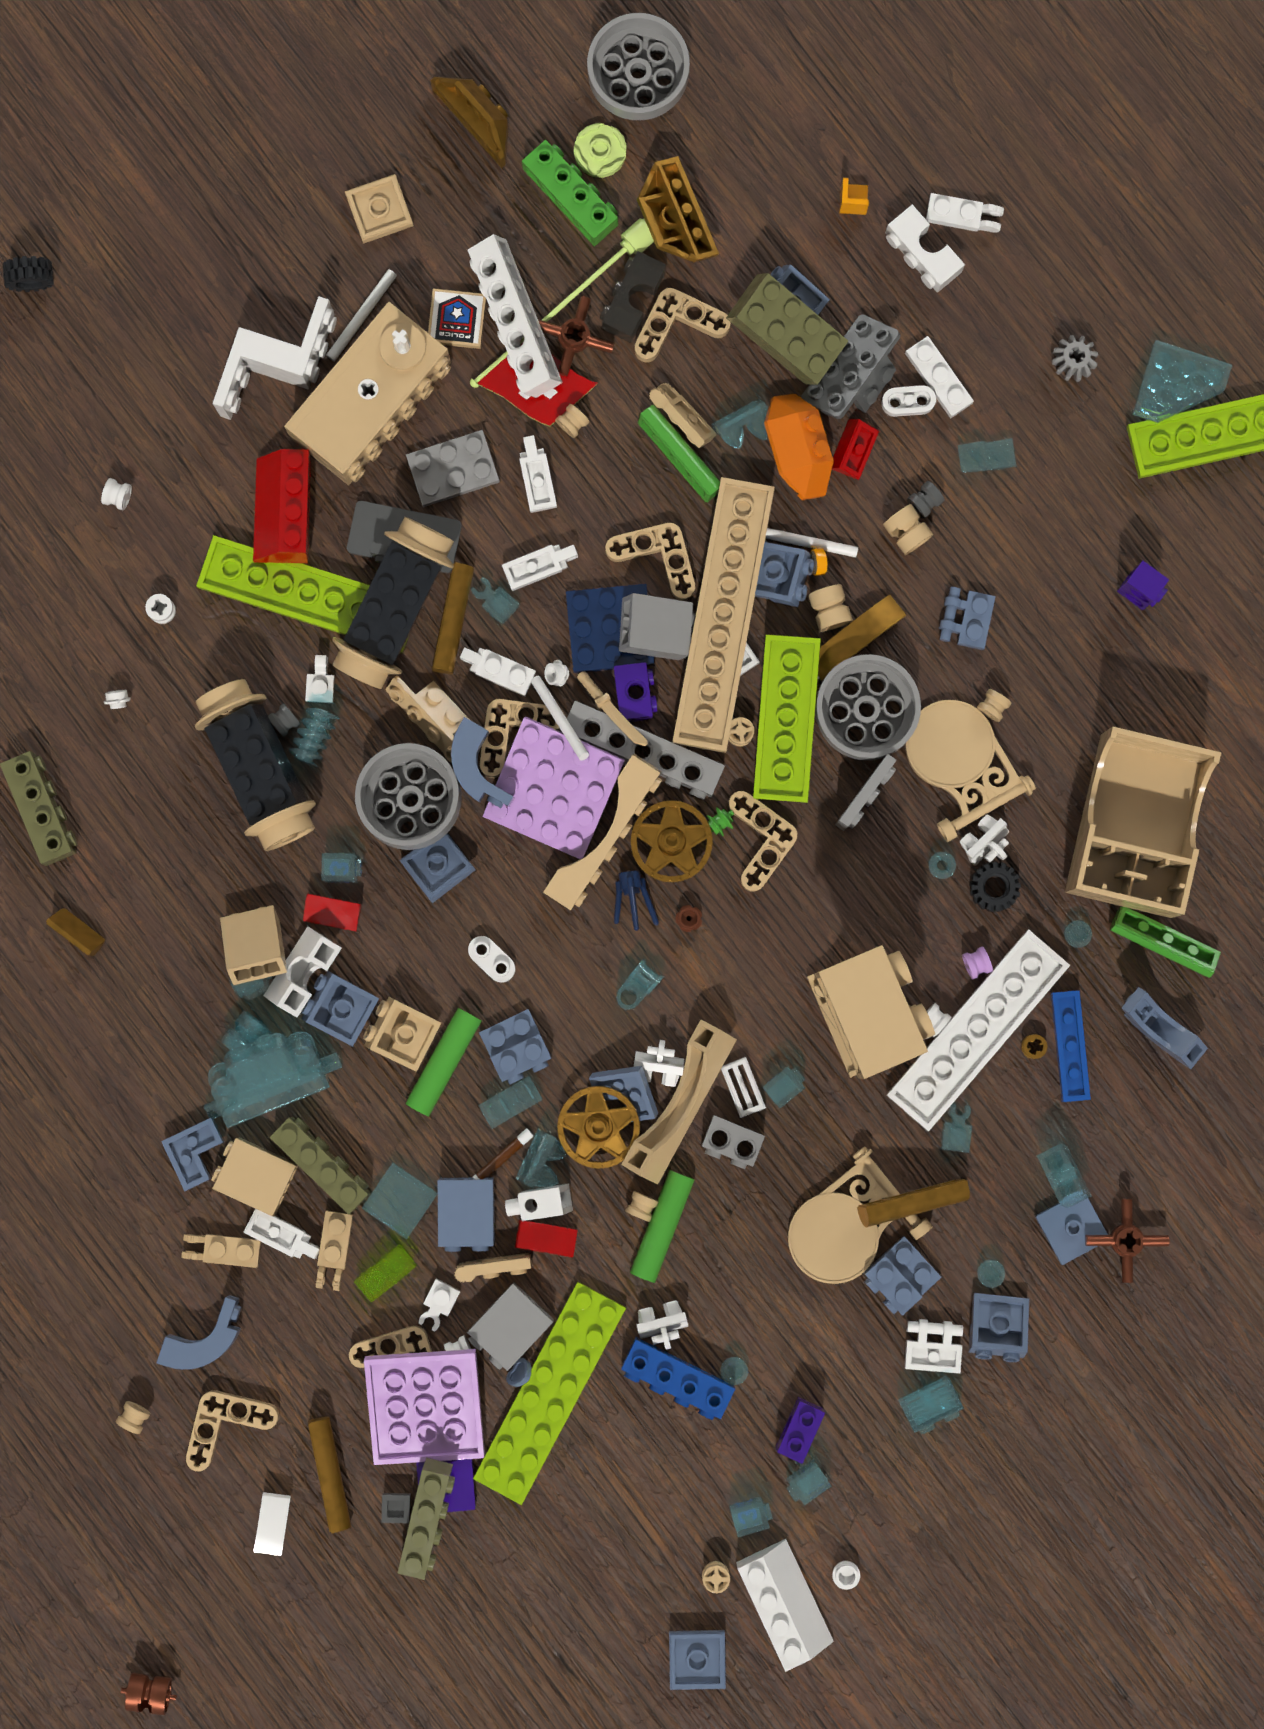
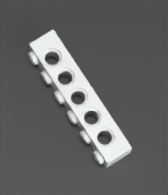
(544, 373)

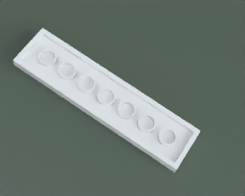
(978, 1030)

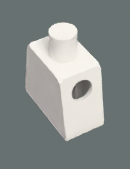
(550, 1202)

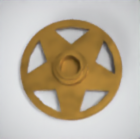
(671, 841)
(598, 1126)

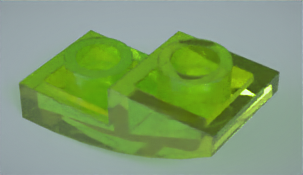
(385, 1273)

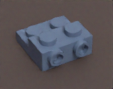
(800, 287)
(784, 574)
(339, 1008)
(516, 1047)
(901, 1276)
(999, 1327)

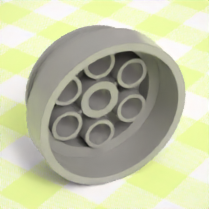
(650, 36)
(897, 687)
(398, 763)

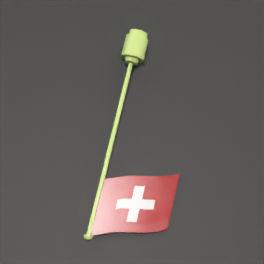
(501, 377)

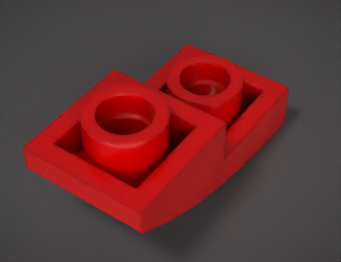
(546, 1238)

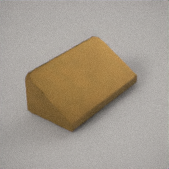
(76, 932)

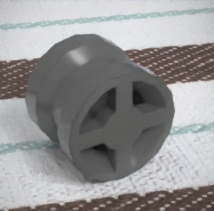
(283, 720)

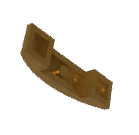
(859, 634)

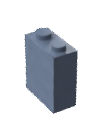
(466, 1213)

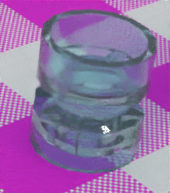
(247, 1030)

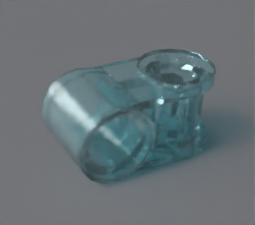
(639, 985)

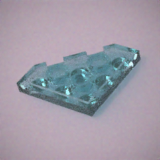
(1177, 381)

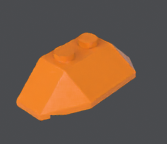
(799, 445)

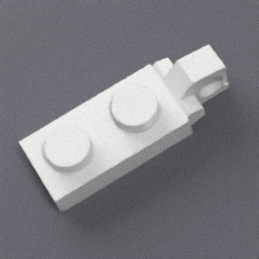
(537, 477)
(538, 565)
(499, 670)
(280, 1235)

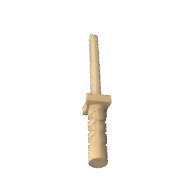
(604, 703)

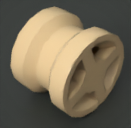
(572, 420)
(994, 705)
(740, 727)
(641, 1206)
(133, 1417)
(716, 1582)

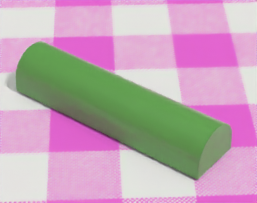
(679, 453)
(1165, 941)
(443, 1062)
(662, 1226)

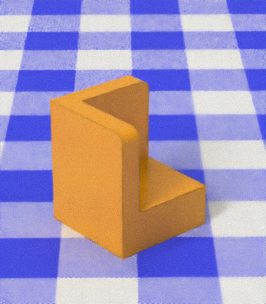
(853, 198)

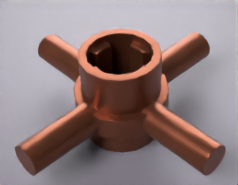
(571, 346)
(1121, 1232)

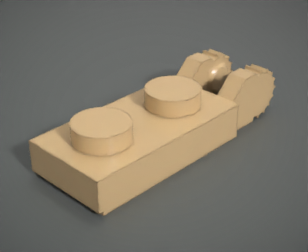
(682, 414)
(334, 1246)
(225, 1250)
(491, 1267)

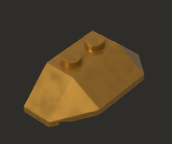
(477, 113)
(675, 213)

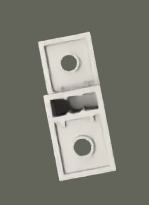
(274, 359)

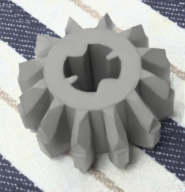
(1080, 351)

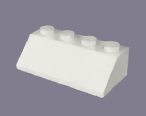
(785, 1604)

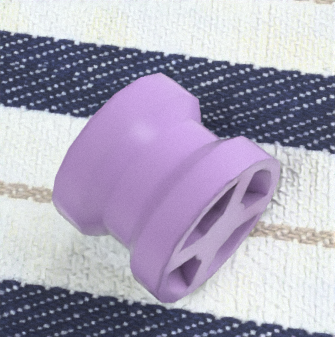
(977, 962)

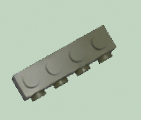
(38, 808)
(320, 1164)
(425, 1518)

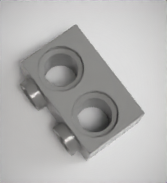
(735, 1134)

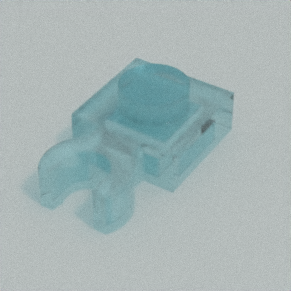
(498, 603)
(957, 1135)

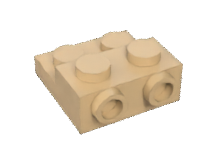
(401, 1033)

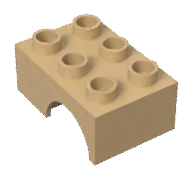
(1141, 823)
(871, 1012)

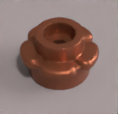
(695, 914)

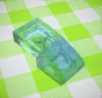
(987, 456)
(510, 1102)

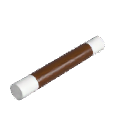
(504, 1155)

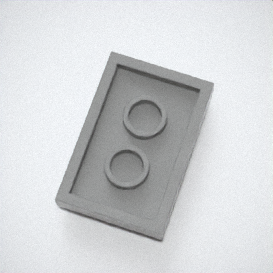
(452, 468)
(867, 793)

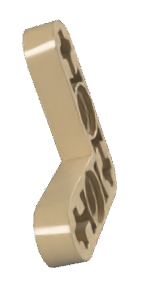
(678, 312)
(658, 544)
(510, 719)
(772, 842)
(400, 1339)
(215, 1419)

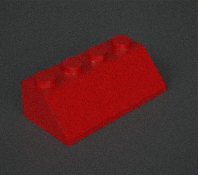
(282, 507)

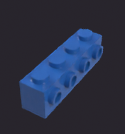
(677, 1378)

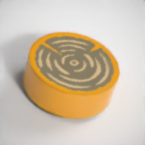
(820, 561)

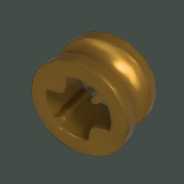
(1037, 1054)

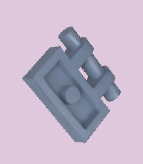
(975, 619)

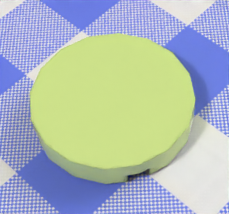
(600, 150)

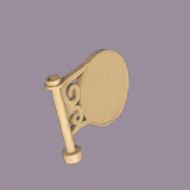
(953, 751)
(827, 1230)

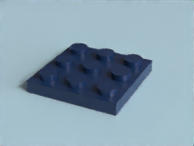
(595, 628)

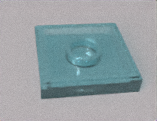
(400, 1200)

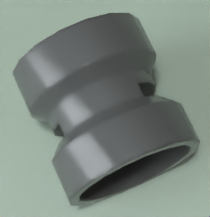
(926, 499)

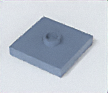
(437, 867)
(1067, 1229)
(697, 1659)

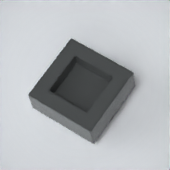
(396, 1507)

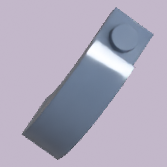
(464, 758)
(1162, 1029)
(192, 1354)

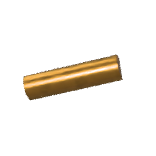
(452, 618)
(913, 1202)
(329, 1474)

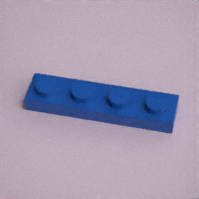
(1070, 1046)

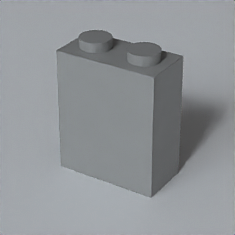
(656, 626)
(509, 1327)

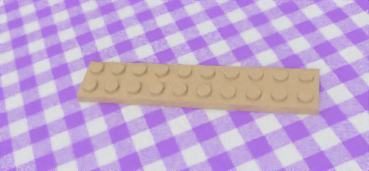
(723, 615)

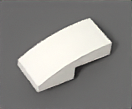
(272, 1523)

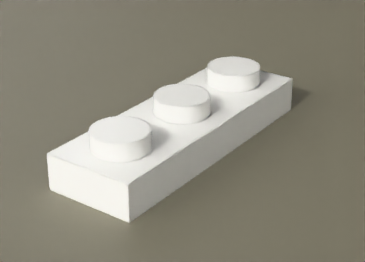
(939, 377)

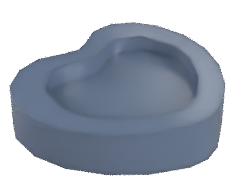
(520, 1373)

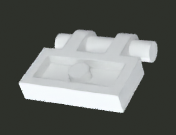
(933, 1355)

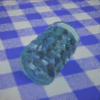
(313, 736)

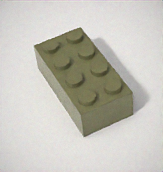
(787, 329)

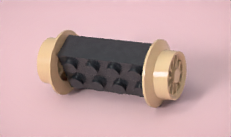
(392, 603)
(255, 764)

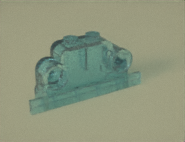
(267, 1076)

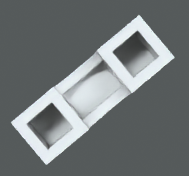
(936, 268)
(307, 956)

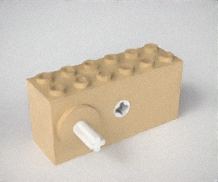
(369, 394)

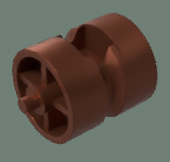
(149, 1694)

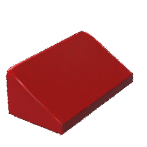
(854, 448)
(332, 912)

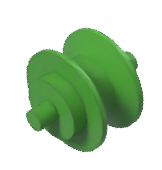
(720, 821)

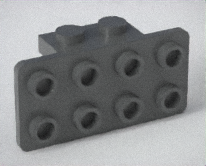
(858, 370)
(373, 520)

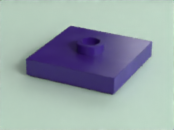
(463, 1491)

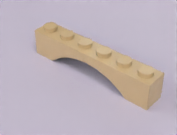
(633, 783)
(704, 1059)

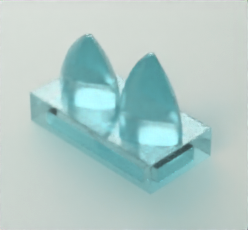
(731, 426)
(533, 1169)

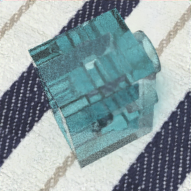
(1064, 1175)

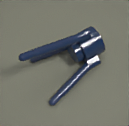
(630, 884)

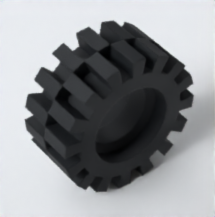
(28, 273)
(1011, 887)

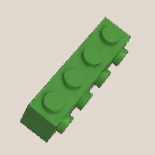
(570, 192)

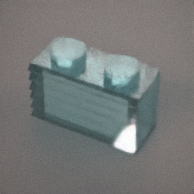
(931, 1405)

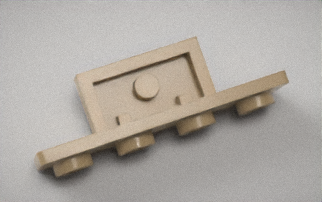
(430, 711)

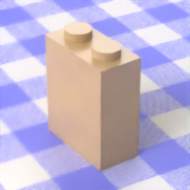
(253, 945)
(254, 1176)

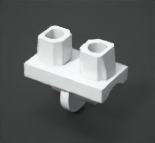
(990, 844)
(660, 1060)
(650, 1326)

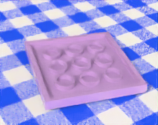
(554, 791)
(424, 1406)

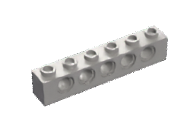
(710, 770)

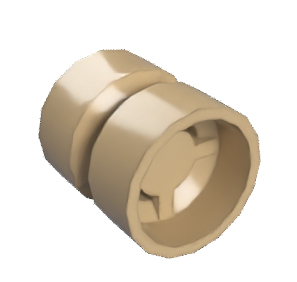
(908, 529)
(831, 611)

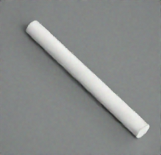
(361, 315)
(811, 542)
(560, 718)

